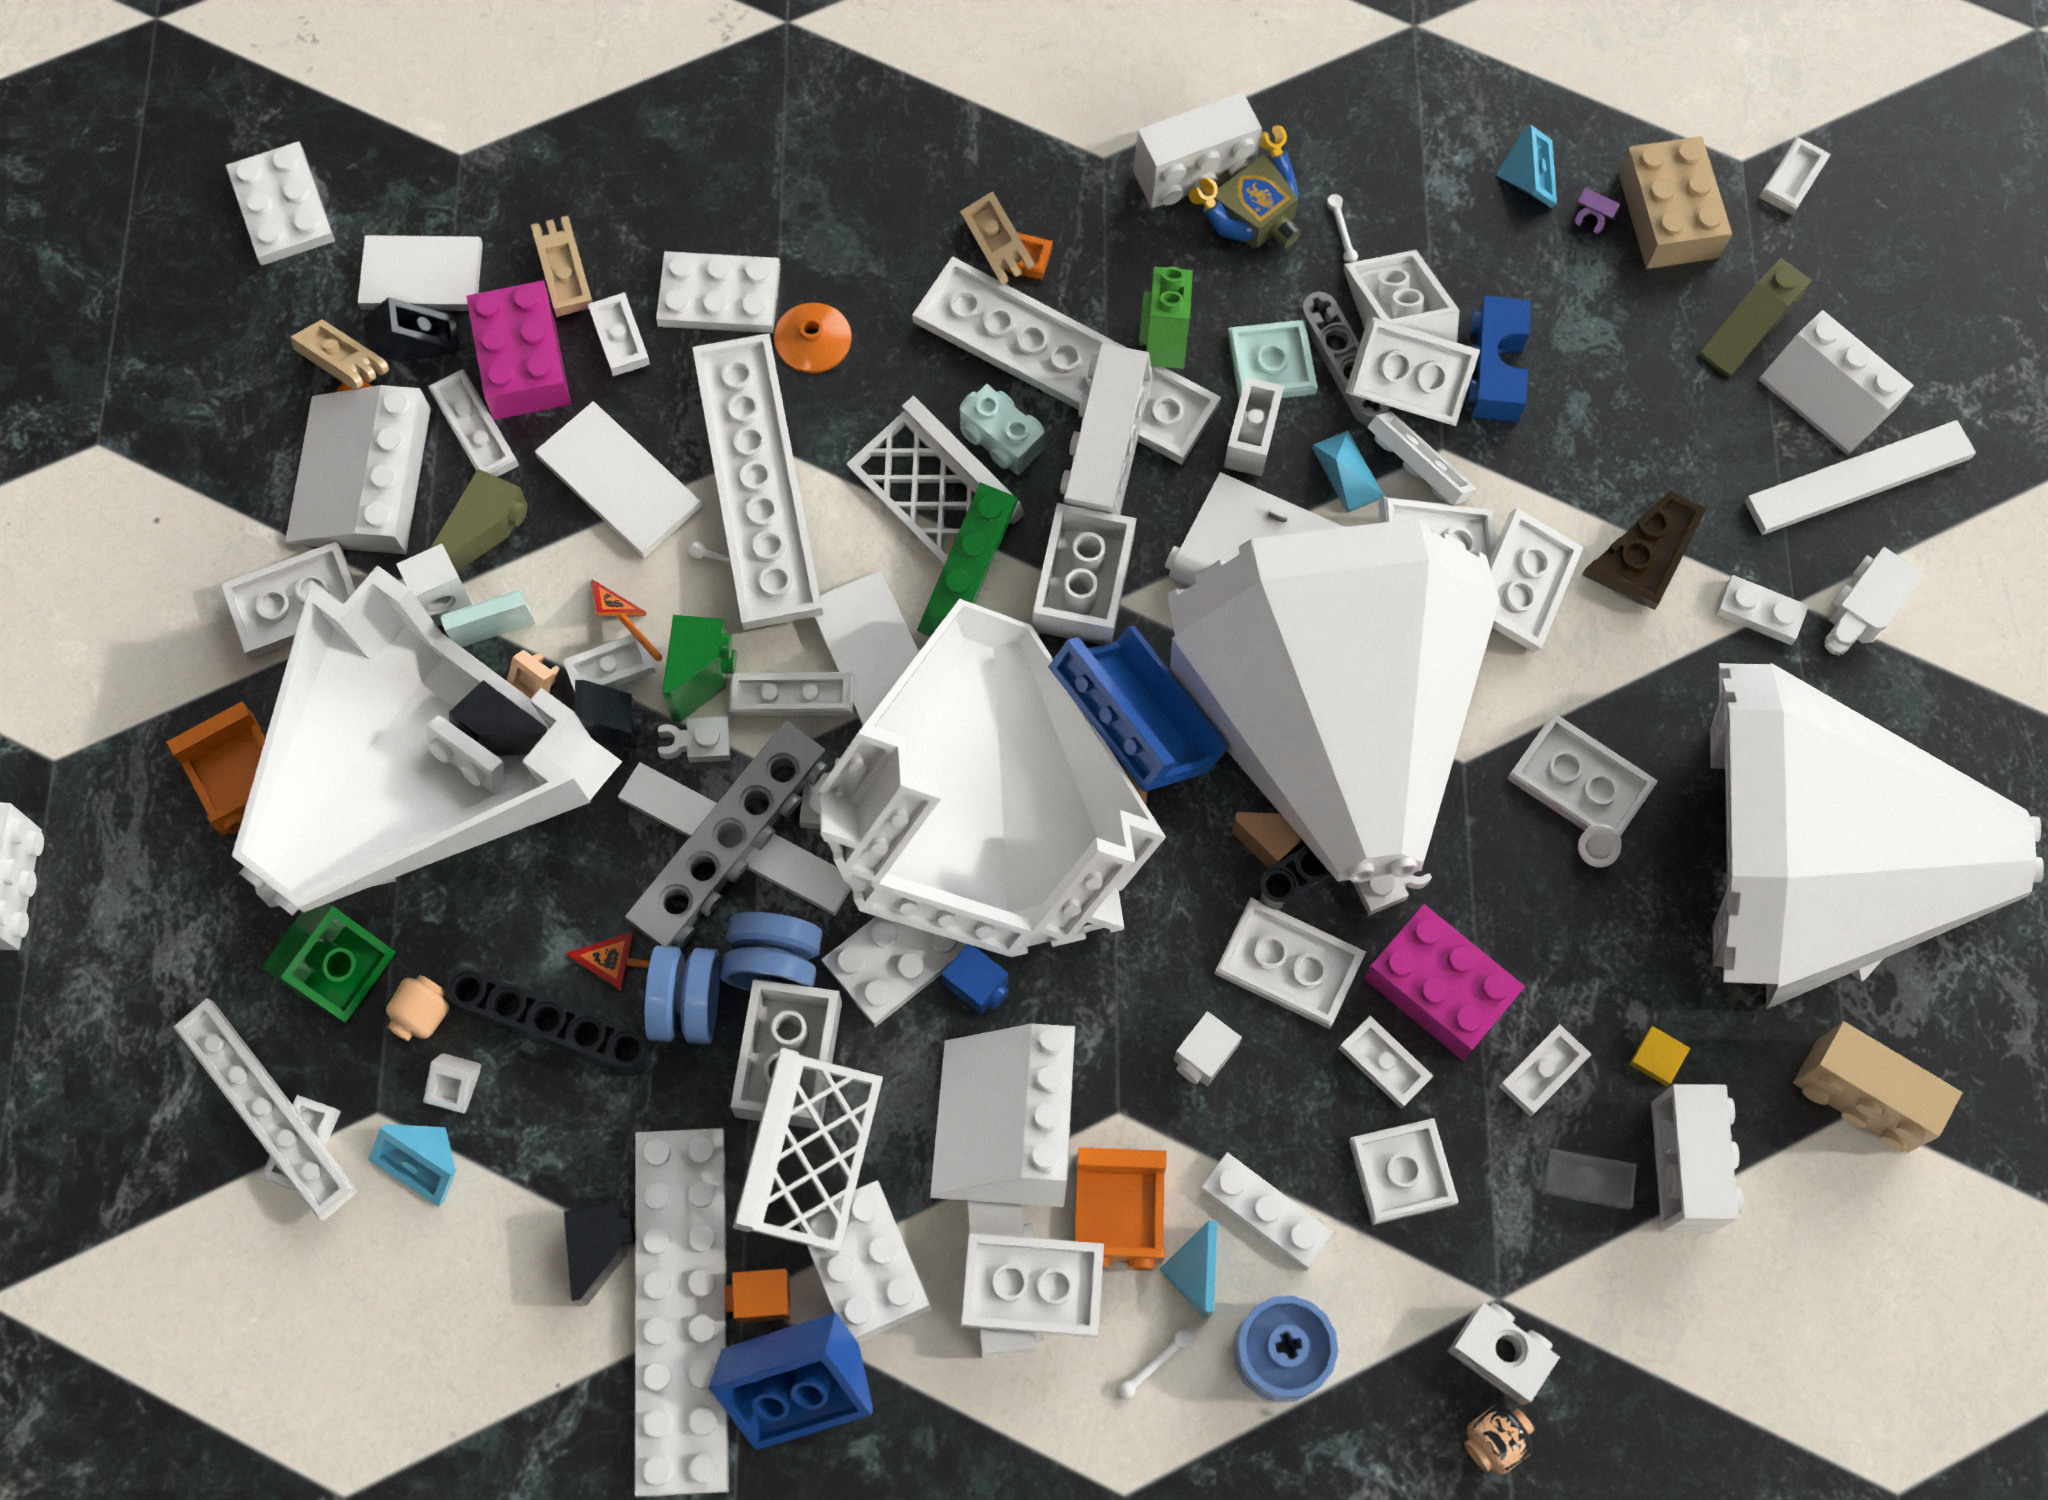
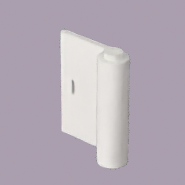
(1229, 519)

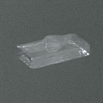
(1589, 1179)

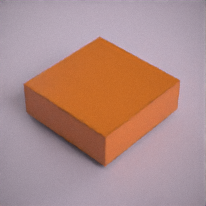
(1039, 251)

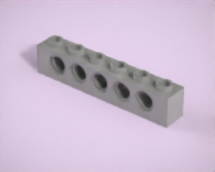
(785, 748)

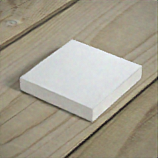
(1403, 1171)

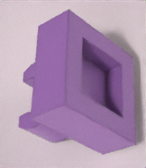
(1598, 206)

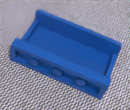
(1139, 709)

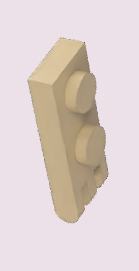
(996, 236)
(562, 268)
(338, 354)

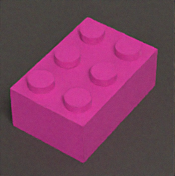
(518, 350)
(1443, 982)

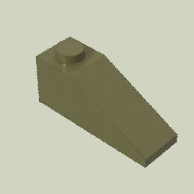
(1755, 317)
(481, 518)

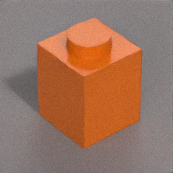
(759, 1296)

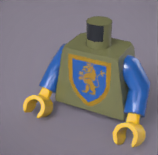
(1256, 200)

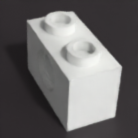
(1253, 426)
(434, 582)
(1477, 1350)

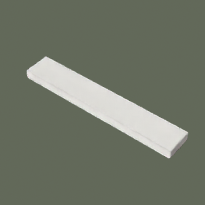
(1859, 477)
(777, 862)
(265, 1109)

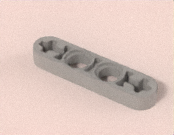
(1336, 360)

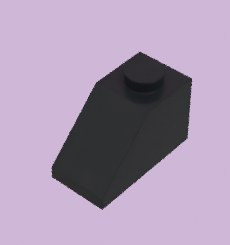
(409, 331)
(608, 714)
(496, 722)
(595, 1247)

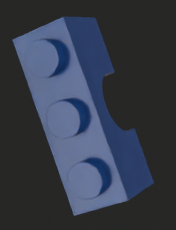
(1498, 389)

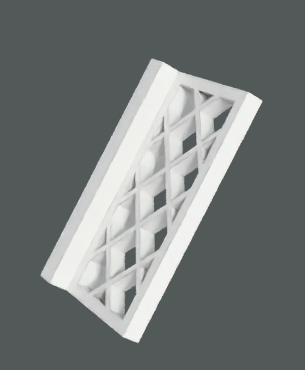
(948, 450)
(770, 1140)

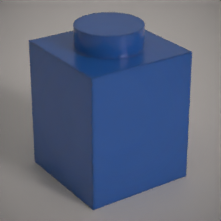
(976, 979)

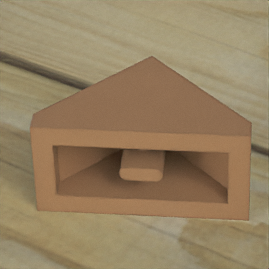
(1266, 836)

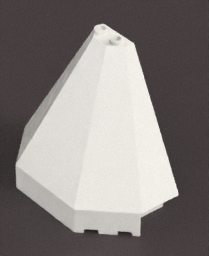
(1341, 679)
(348, 763)
(985, 798)
(1846, 838)

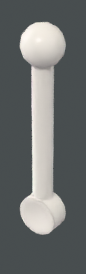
(1335, 203)
(698, 550)
(1181, 1340)

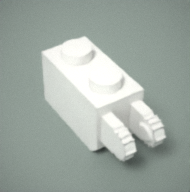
(1872, 601)

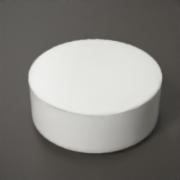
(1599, 845)

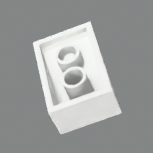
(1404, 293)

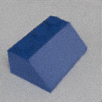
(793, 1381)

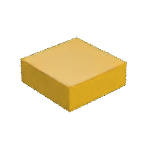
(1659, 1056)

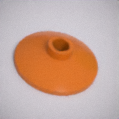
(812, 351)

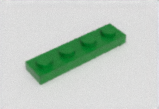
(970, 554)

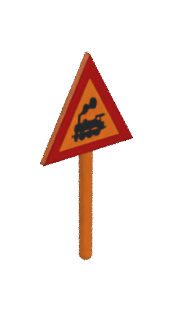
(611, 604)
(609, 959)

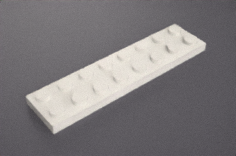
(1054, 353)
(757, 482)
(680, 1312)

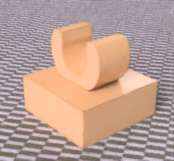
(530, 674)

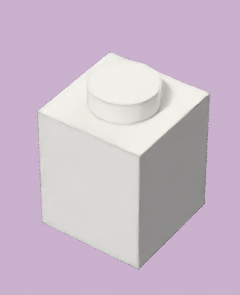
(1206, 1050)

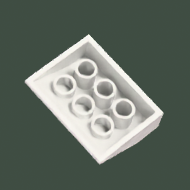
(360, 469)
(1005, 1116)

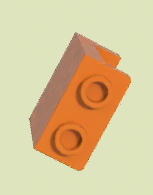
(222, 763)
(1122, 1204)

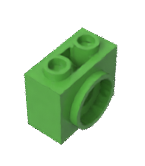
(1167, 317)

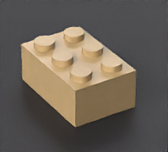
(1674, 202)
(1877, 1088)

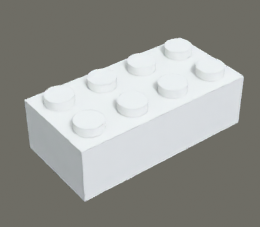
(1109, 429)

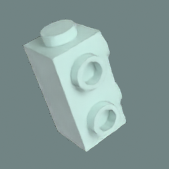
(1001, 429)

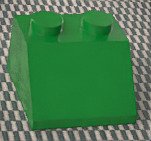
(696, 663)
(329, 960)

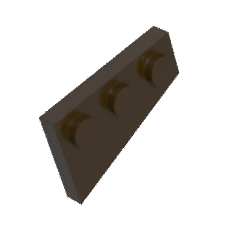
(1649, 552)

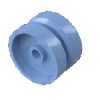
(770, 950)
(682, 995)
(1306, 1333)

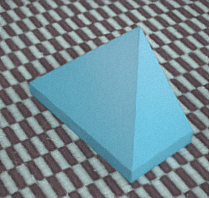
(1532, 166)
(1347, 471)
(417, 1158)
(1194, 1269)

